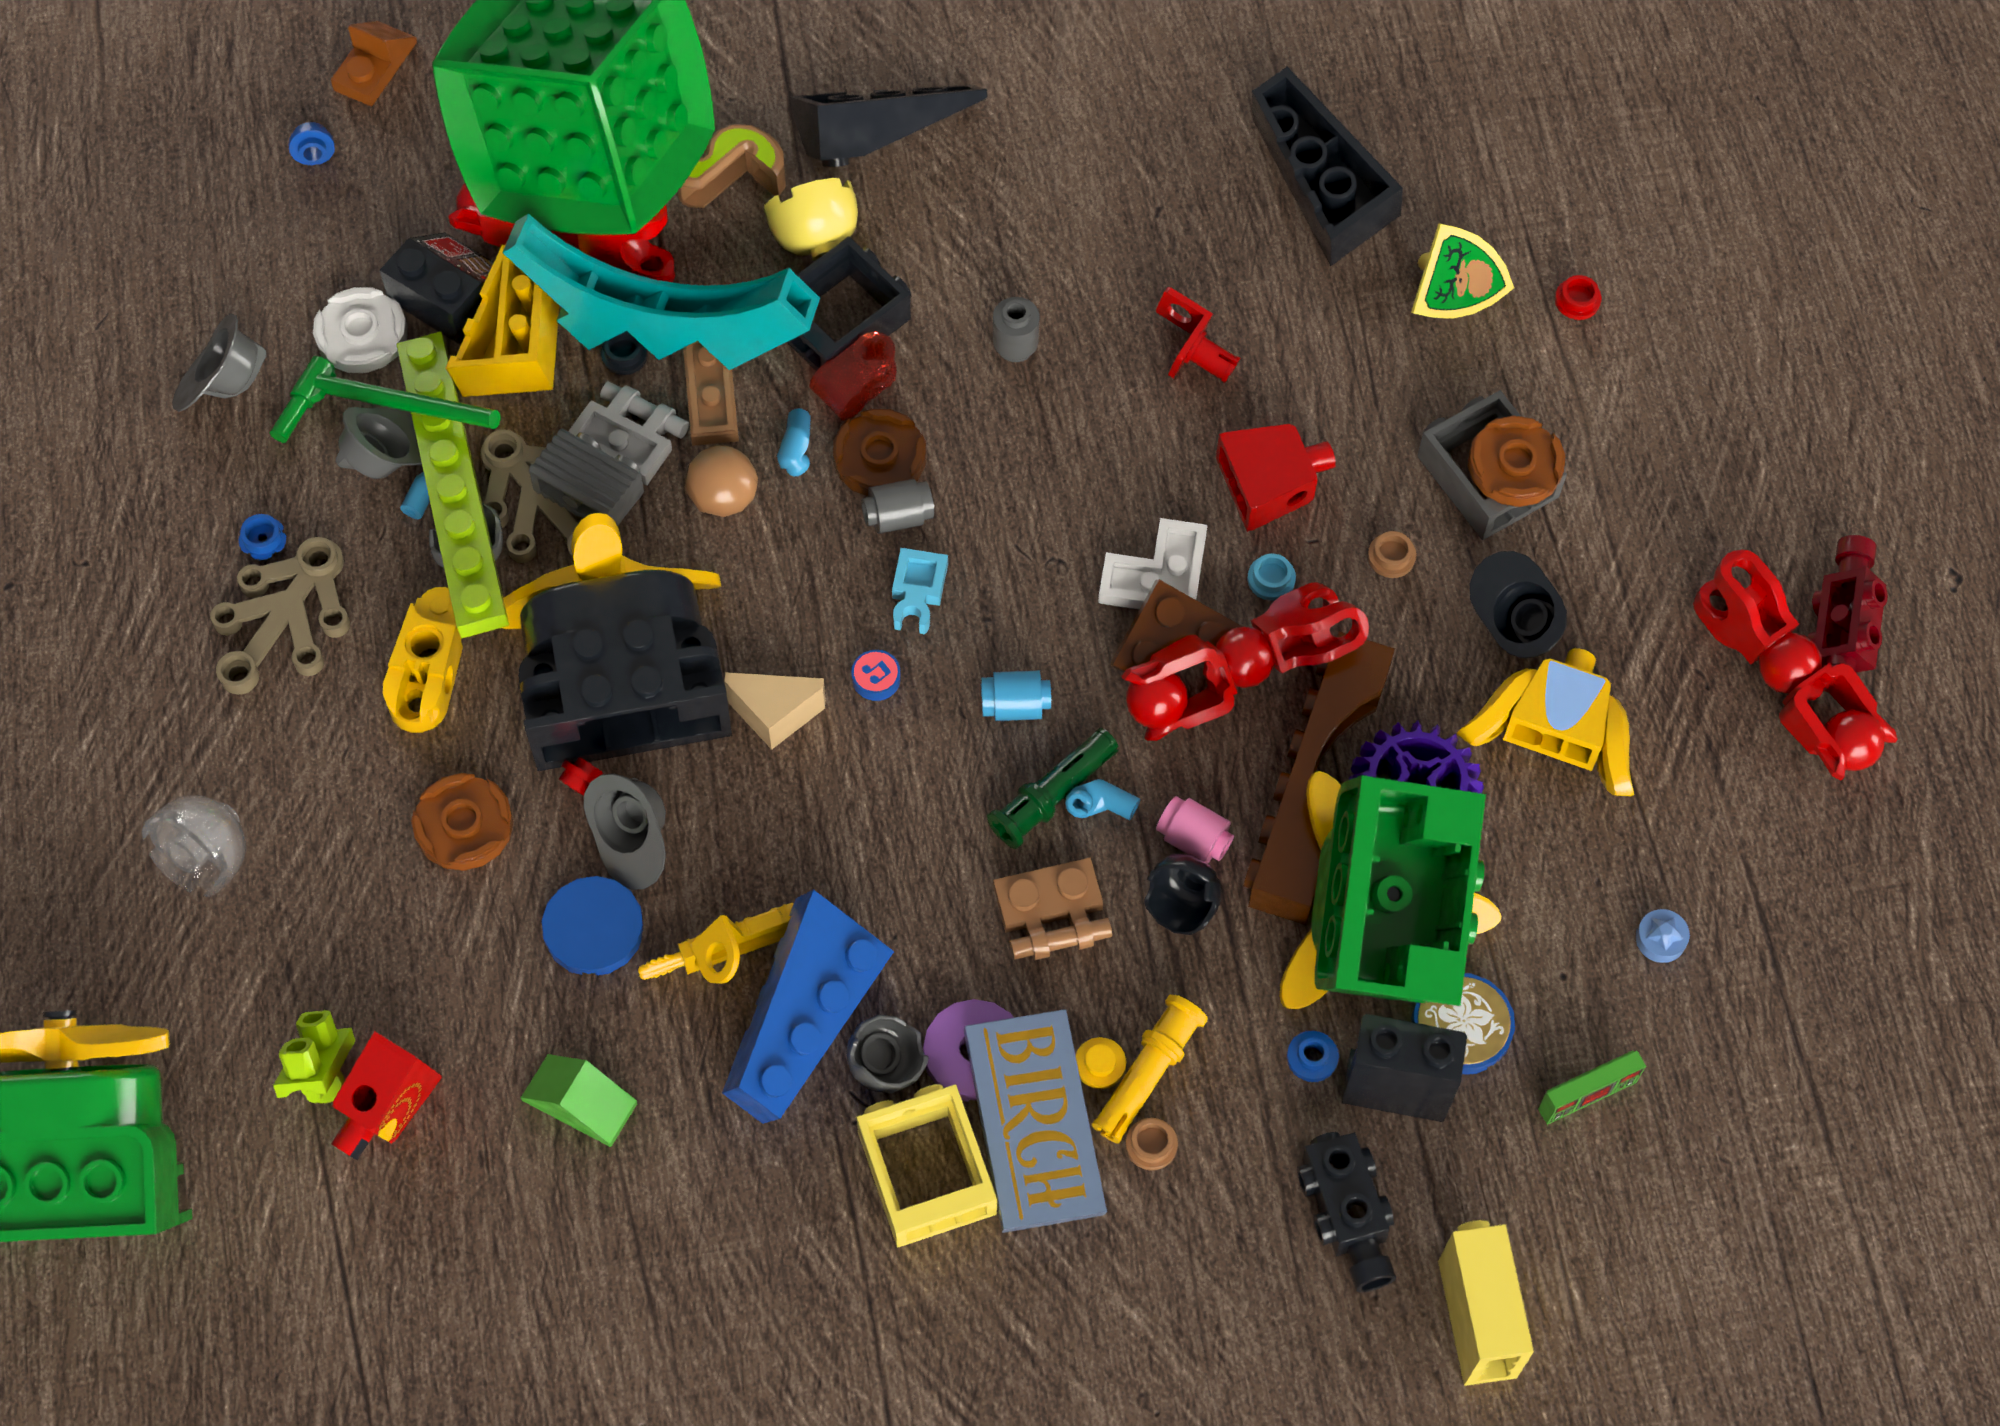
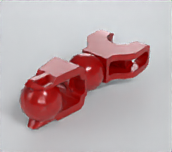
(623, 251)
(1243, 657)
(1790, 663)

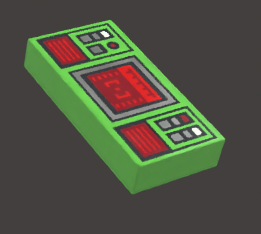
(1591, 1086)

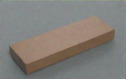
(709, 397)

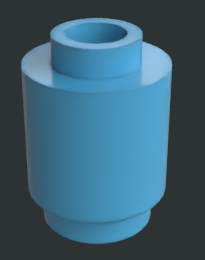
(1015, 695)

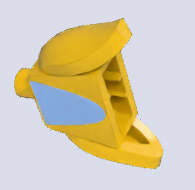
(1563, 715)

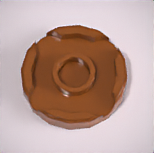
(1516, 461)
(462, 822)

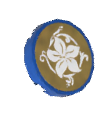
(1482, 1015)

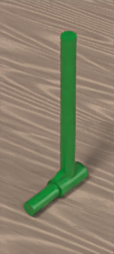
(320, 379)

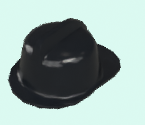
(1518, 604)

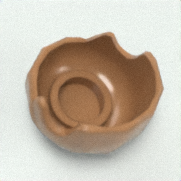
(721, 481)

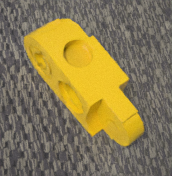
(432, 678)

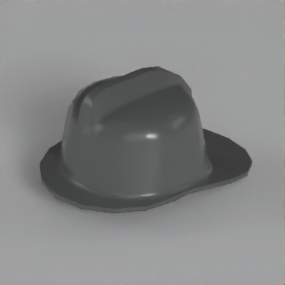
(223, 367)
(377, 441)
(627, 828)

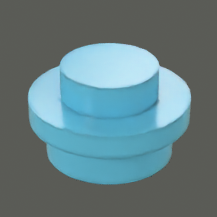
(1271, 576)

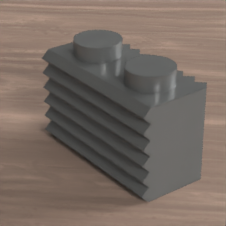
(585, 478)

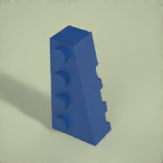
(809, 995)

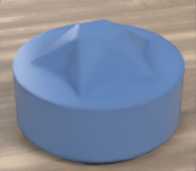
(1662, 935)

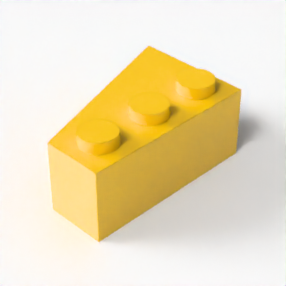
(509, 339)

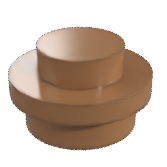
(1392, 554)
(1151, 1144)

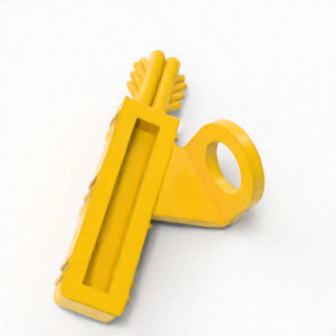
(721, 943)

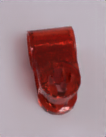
(856, 376)

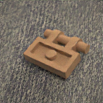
(1050, 896)

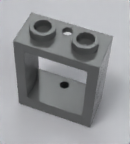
(1444, 435)

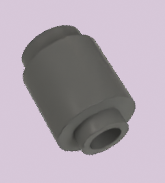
(1016, 329)
(898, 505)

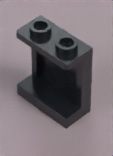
(1404, 1068)

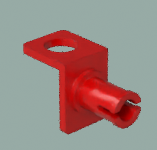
(1197, 348)

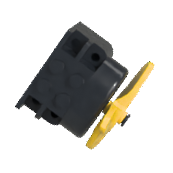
(615, 655)

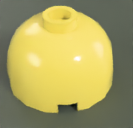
(814, 218)

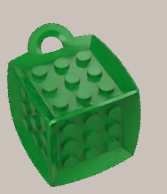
(575, 109)

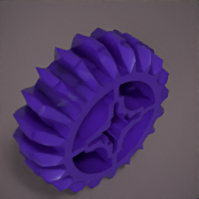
(1403, 749)

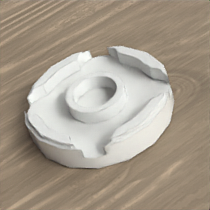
(360, 330)

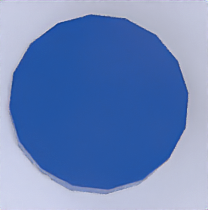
(592, 926)

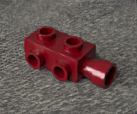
(1850, 607)

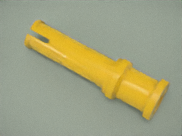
(1160, 1049)

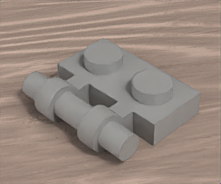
(626, 438)

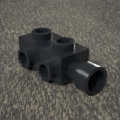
(1338, 1192)

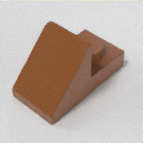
(372, 61)

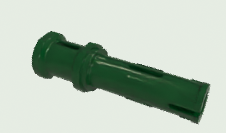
(1038, 800)

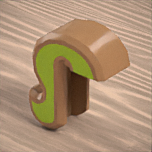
(729, 156)

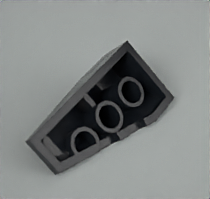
(847, 126)

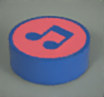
(876, 675)

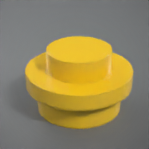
(1100, 1062)

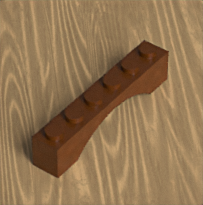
(1288, 870)

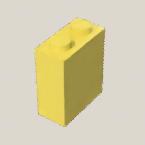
(1485, 1303)

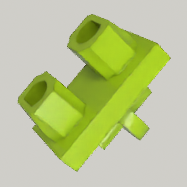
(314, 1058)

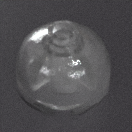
(197, 843)

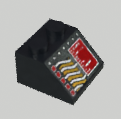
(437, 281)

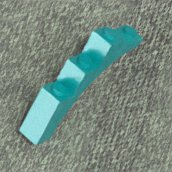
(604, 301)

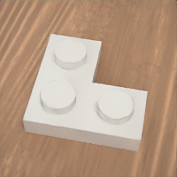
(1176, 562)

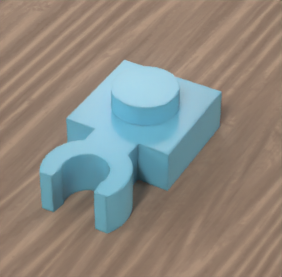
(917, 583)

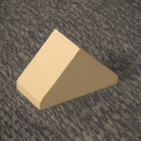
(774, 703)

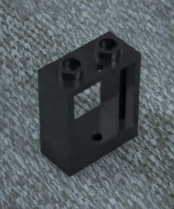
(864, 267)

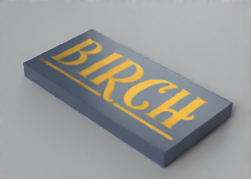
(1034, 1121)

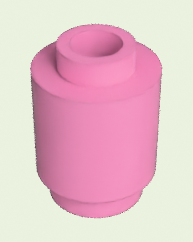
(1195, 829)

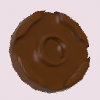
(878, 450)

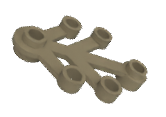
(518, 468)
(282, 609)

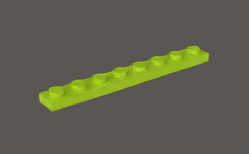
(453, 492)

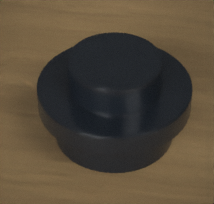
(623, 354)

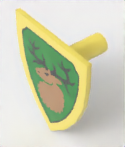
(1459, 275)

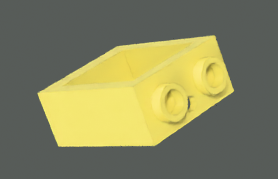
(944, 1211)

